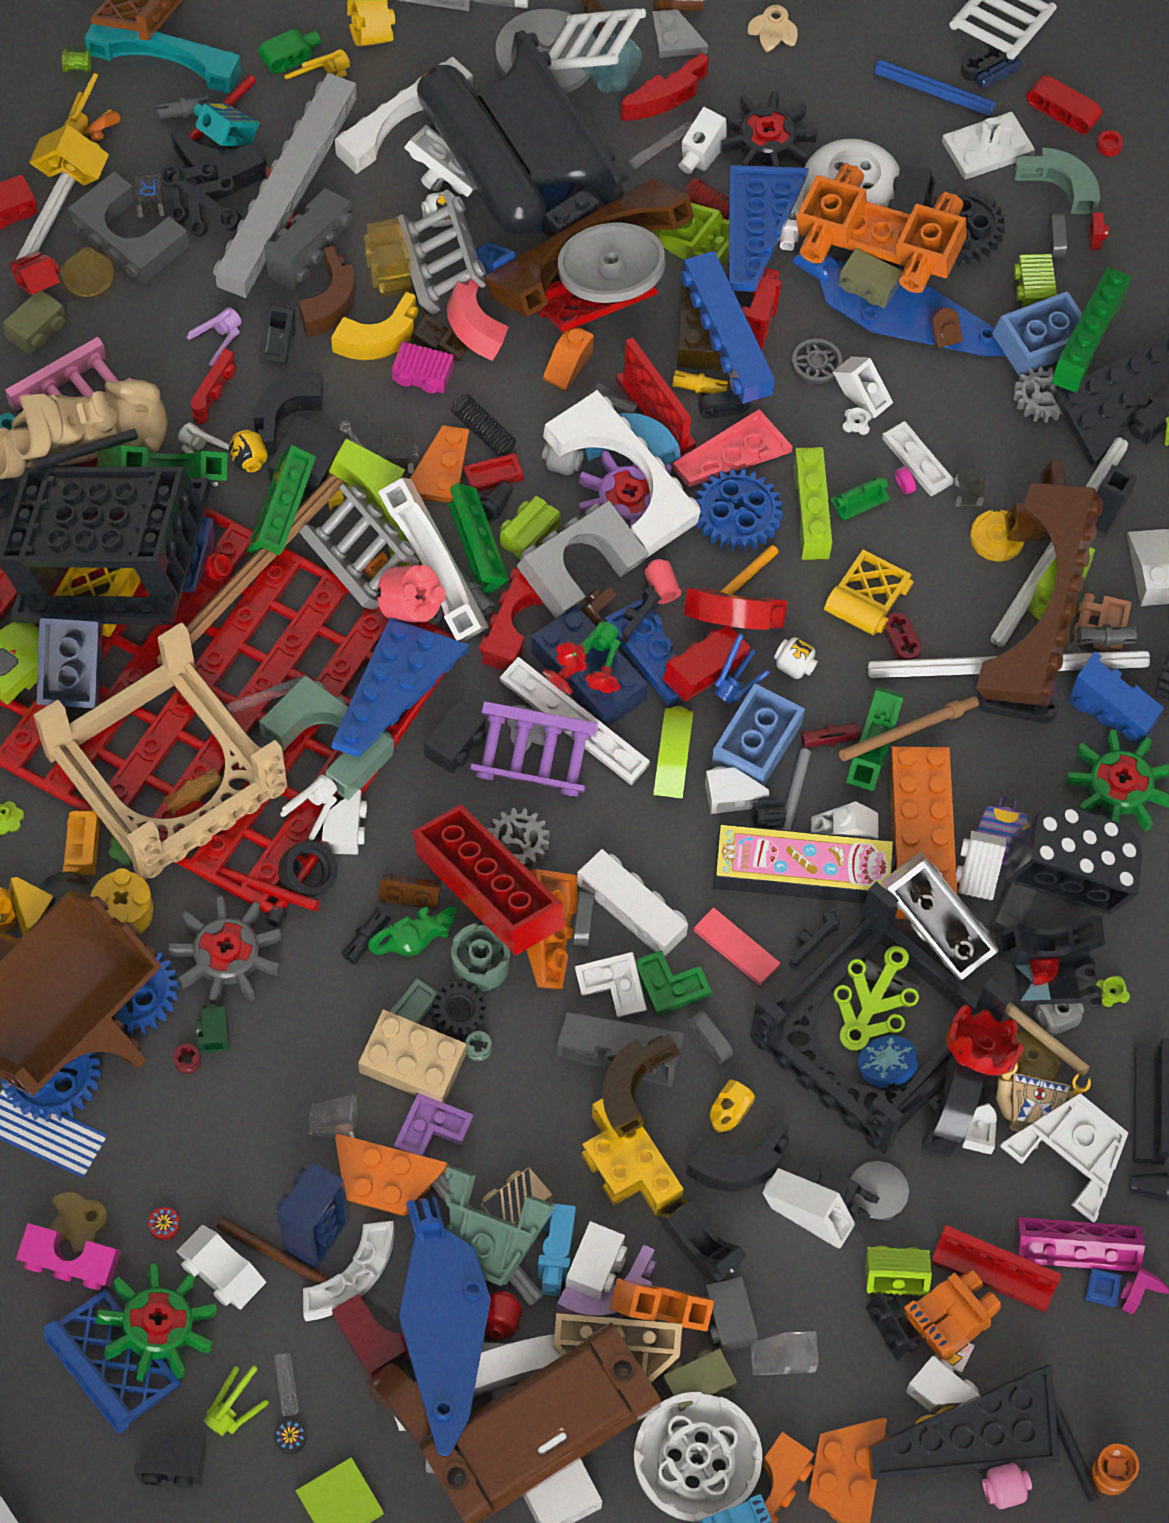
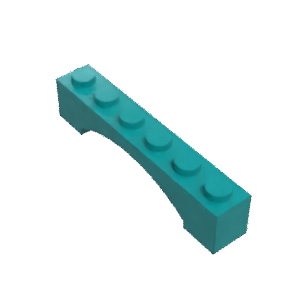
(217, 67)

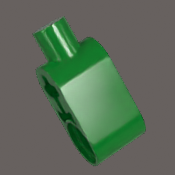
(288, 50)

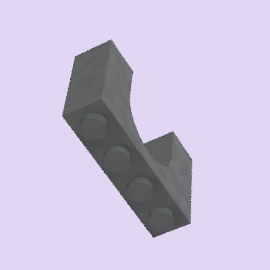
(139, 256)

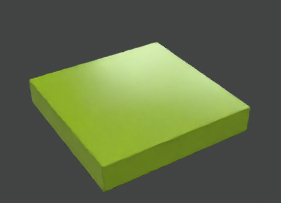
(340, 1496)

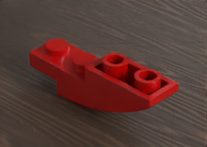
(662, 95)

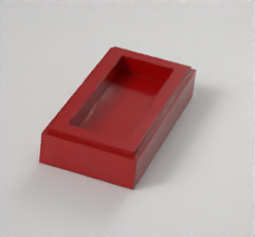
(491, 472)

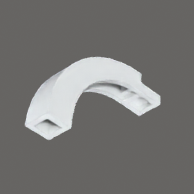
(511, 1363)

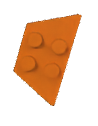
(384, 1175)
(842, 1472)

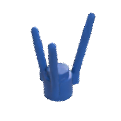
(729, 688)

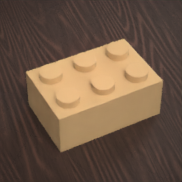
(412, 1057)

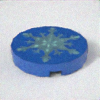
(888, 1061)

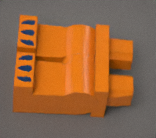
(952, 1314)

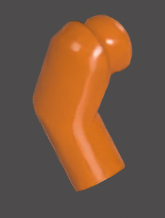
(102, 122)

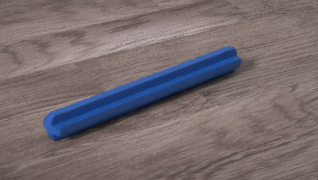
(935, 87)

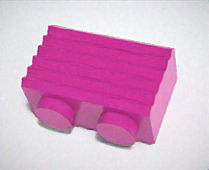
(422, 368)

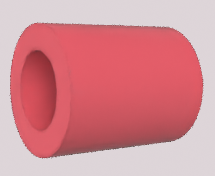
(663, 578)

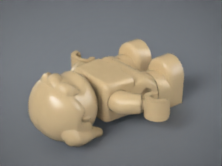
(64, 422)

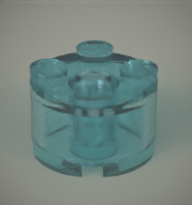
(619, 75)

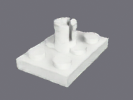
(987, 145)
(433, 151)

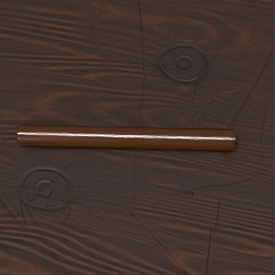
(271, 1251)

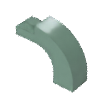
(1066, 172)

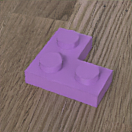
(432, 1118)

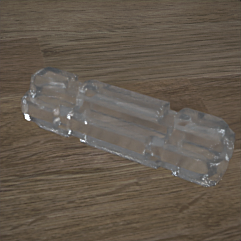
(286, 1384)

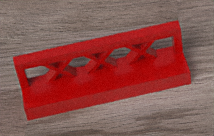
(996, 1268)

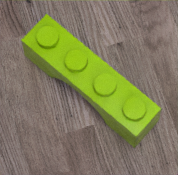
(813, 502)

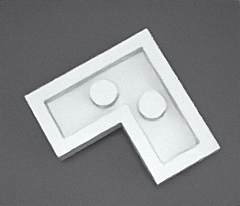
(617, 975)

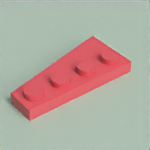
(736, 448)

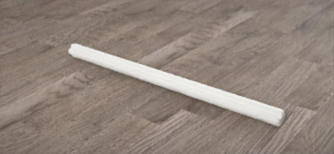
(1025, 595)
(973, 665)

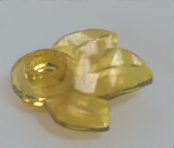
(73, 1219)

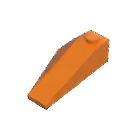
(549, 956)

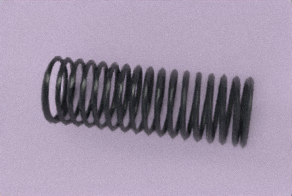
(464, 406)

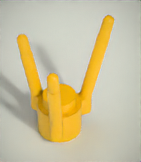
(333, 63)
(75, 116)

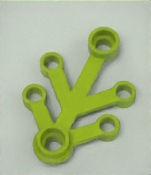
(871, 1002)

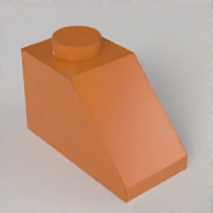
(569, 357)

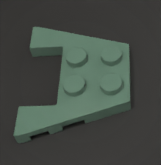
(496, 1241)

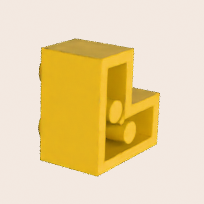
(69, 152)

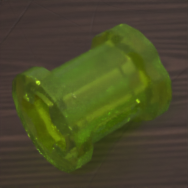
(76, 60)

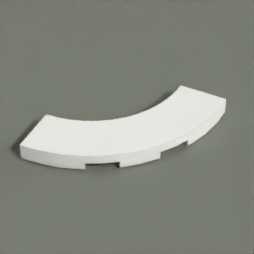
(360, 1275)

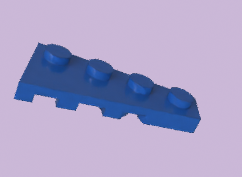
(647, 649)

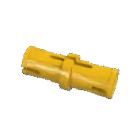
(699, 383)

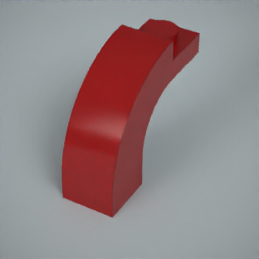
(734, 610)

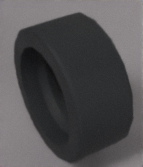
(327, 862)

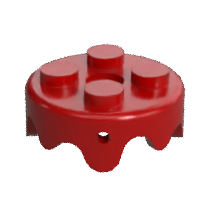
(998, 1041)

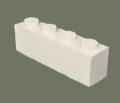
(632, 902)

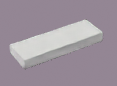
(917, 458)

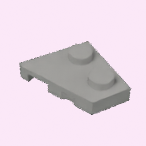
(676, 35)

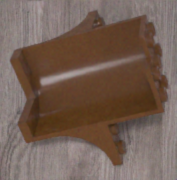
(65, 987)

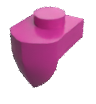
(1134, 1290)

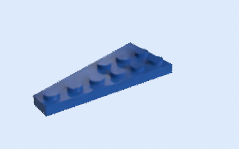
(758, 212)

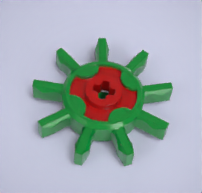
(1124, 767)
(154, 1340)

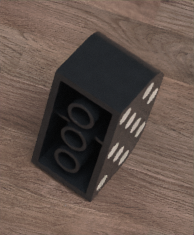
(1076, 858)

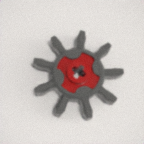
(234, 964)

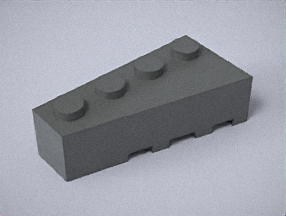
(303, 244)
(600, 1040)

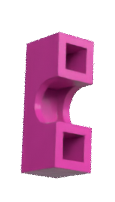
(42, 1250)

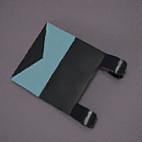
(1062, 988)

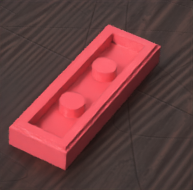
(737, 946)

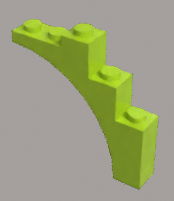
(370, 473)

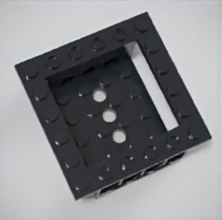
(153, 537)

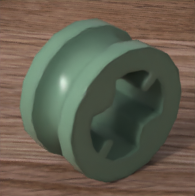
(486, 1042)

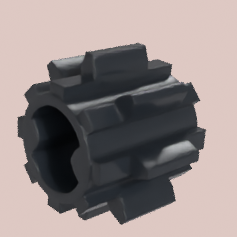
(768, 813)

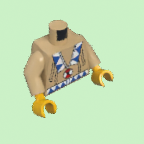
(1029, 1098)

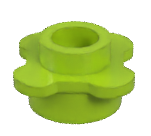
(1117, 984)

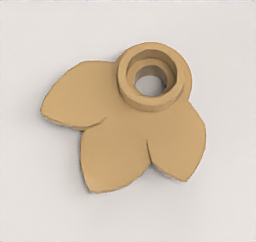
(772, 30)

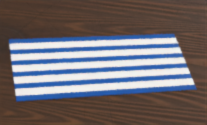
(61, 1143)

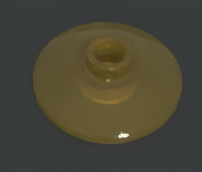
(1045, 1066)

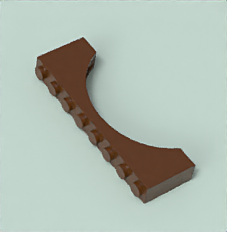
(525, 280)
(1031, 666)

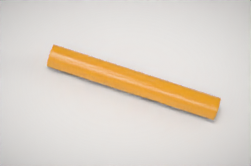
(751, 570)

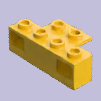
(630, 1165)

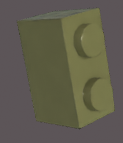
(870, 278)
(34, 322)
(705, 1374)

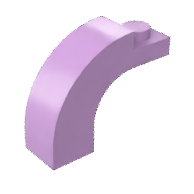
(577, 1303)

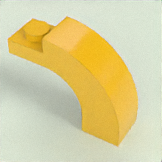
(376, 340)

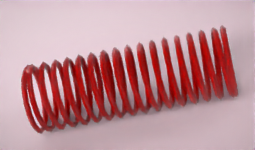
(709, 197)

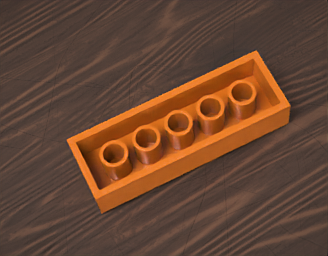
(922, 809)

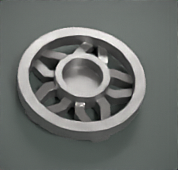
(816, 361)

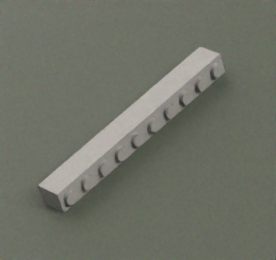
(286, 184)

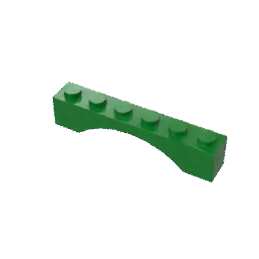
(1090, 329)

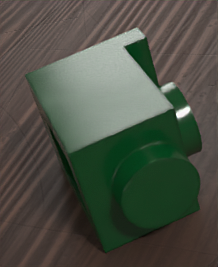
(212, 1029)

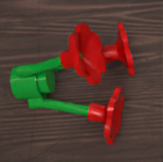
(574, 657)

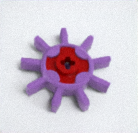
(622, 486)

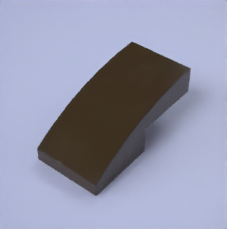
(439, 337)

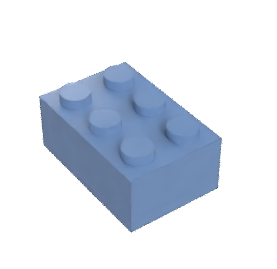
(1037, 332)
(758, 734)

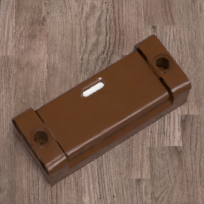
(544, 1425)

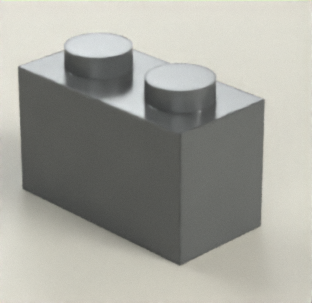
(731, 1315)

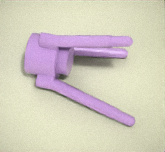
(224, 323)

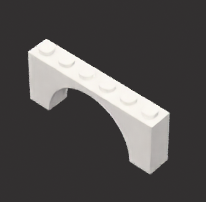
(598, 425)

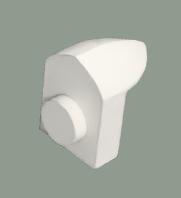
(982, 1130)

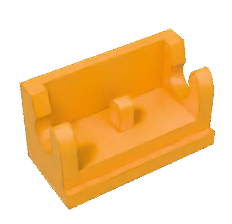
(82, 843)

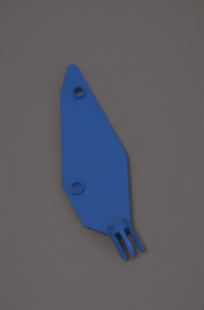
(904, 315)
(443, 1321)

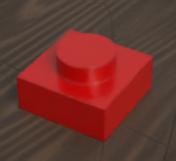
(1097, 231)

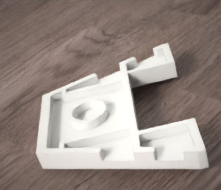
(1082, 1138)

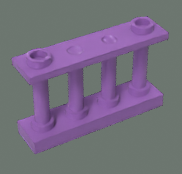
(524, 721)

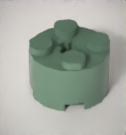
(493, 960)

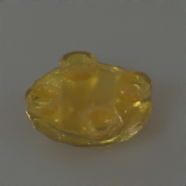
(87, 273)

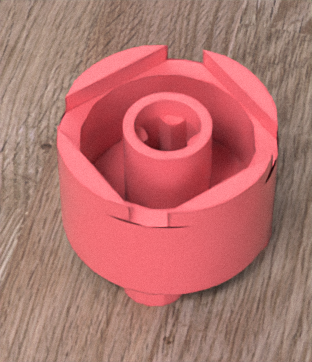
(410, 593)

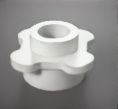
(860, 415)

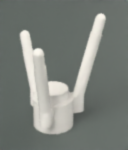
(195, 438)
(318, 792)

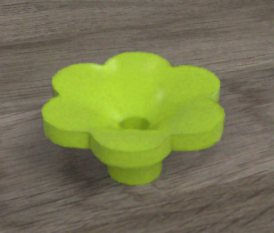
(10, 817)

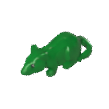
(412, 936)

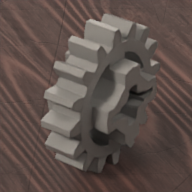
(1039, 395)
(522, 828)

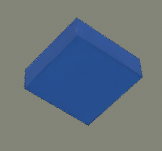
(1103, 1287)

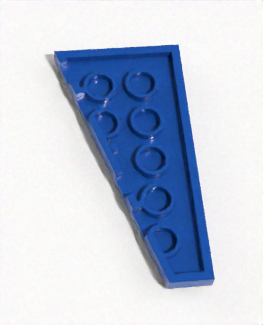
(396, 677)

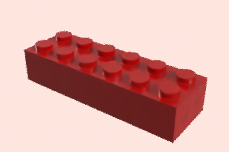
(489, 879)

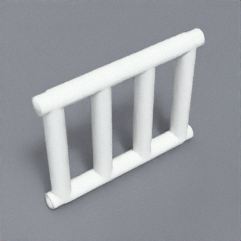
(591, 21)
(1023, 37)

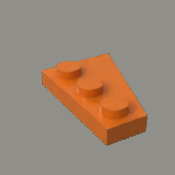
(442, 465)

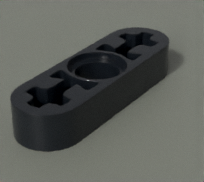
(1007, 710)

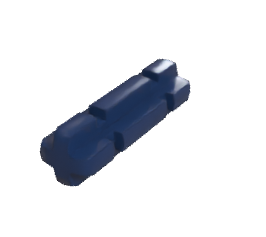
(998, 72)

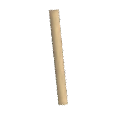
(1048, 1040)

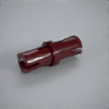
(849, 732)

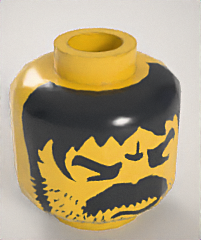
(247, 451)

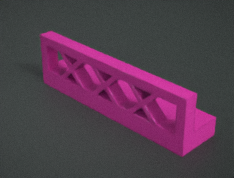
(1079, 1246)

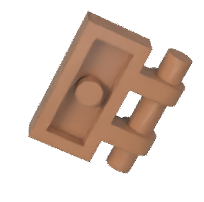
(1112, 612)

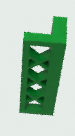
(282, 501)
(477, 538)

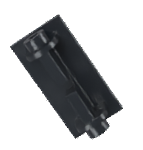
(898, 1337)

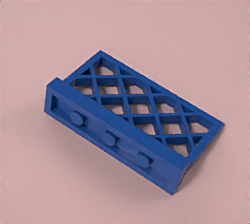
(90, 1378)

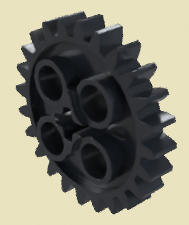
(979, 214)

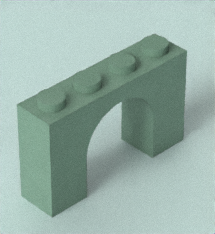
(310, 705)

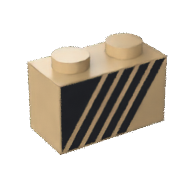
(509, 1200)

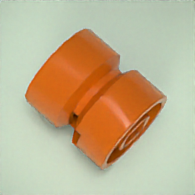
(1115, 1469)

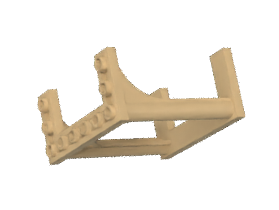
(142, 844)

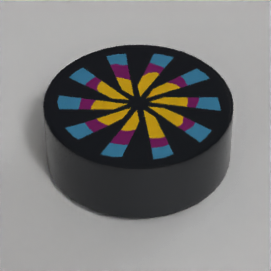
(290, 1436)

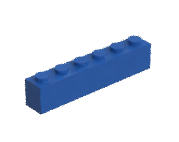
(728, 327)

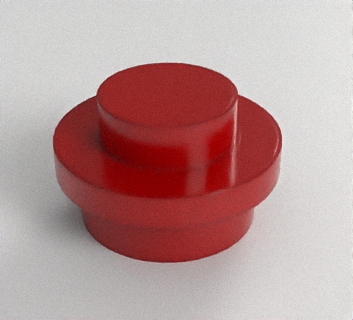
(218, 566)

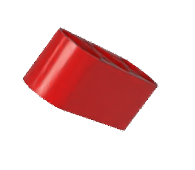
(1064, 104)

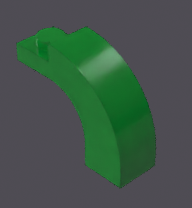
(881, 718)

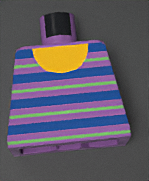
(1002, 822)

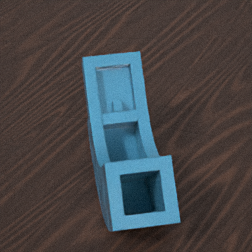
(656, 435)

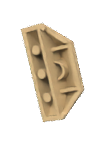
(651, 1343)

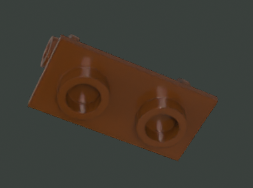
(401, 891)

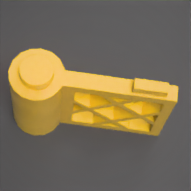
(859, 606)

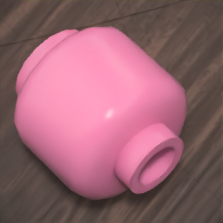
(1006, 1485)

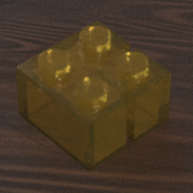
(387, 258)

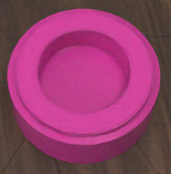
(905, 480)

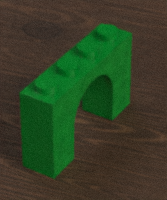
(196, 464)

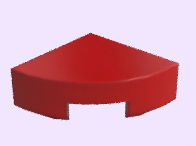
(1043, 970)

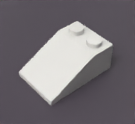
(1151, 565)

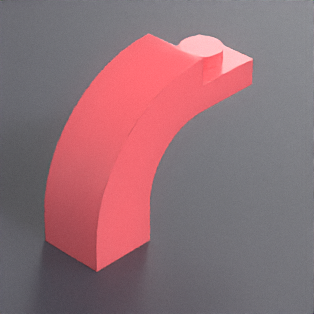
(471, 324)

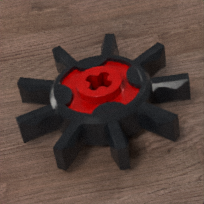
(768, 133)

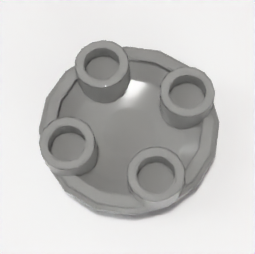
(884, 1182)

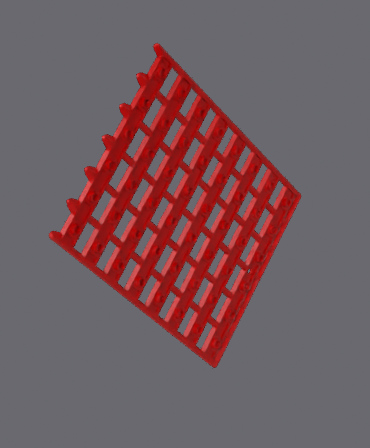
(212, 666)

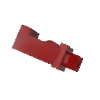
(764, 305)

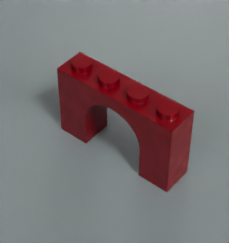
(369, 1341)

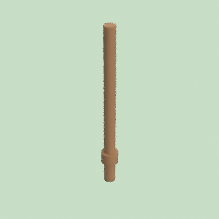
(950, 711)

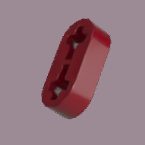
(907, 635)

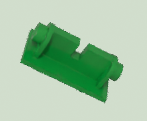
(860, 498)

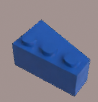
(1114, 701)

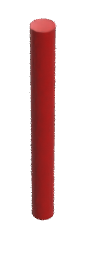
(230, 100)
(271, 889)

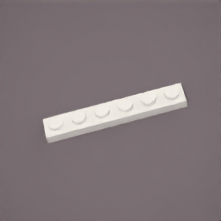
(549, 699)

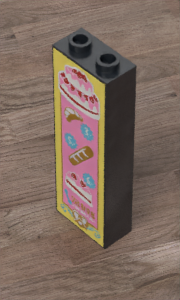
(800, 863)

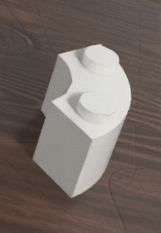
(220, 1267)

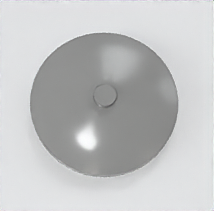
(547, 26)
(611, 262)

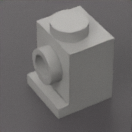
(1057, 1022)

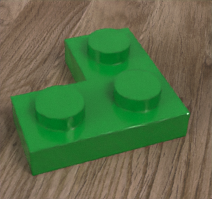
(670, 991)

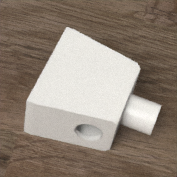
(702, 141)

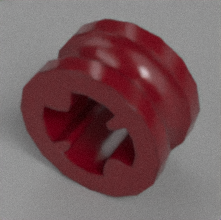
(183, 1067)

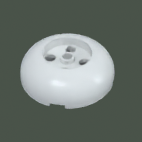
(866, 155)
(730, 1439)

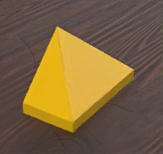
(28, 903)

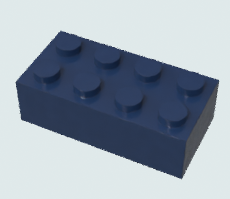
(605, 707)
(312, 1214)

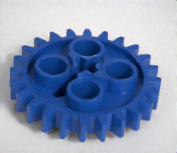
(738, 510)
(160, 990)
(50, 1100)

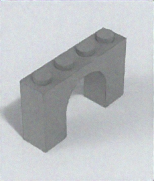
(599, 528)

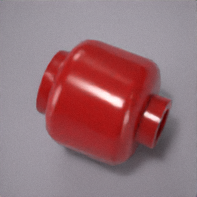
(503, 1315)

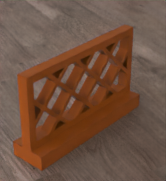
(147, 20)

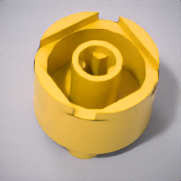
(370, 21)
(127, 889)

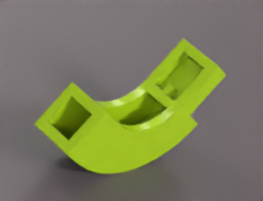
(673, 752)

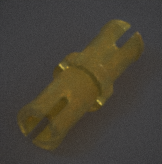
(192, 790)

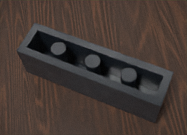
(911, 188)

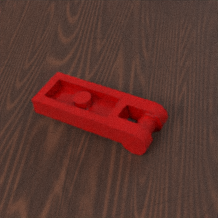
(213, 386)

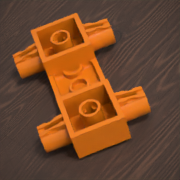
(921, 241)

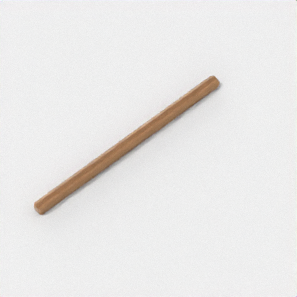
(258, 562)

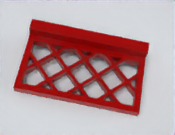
(561, 299)
(646, 387)

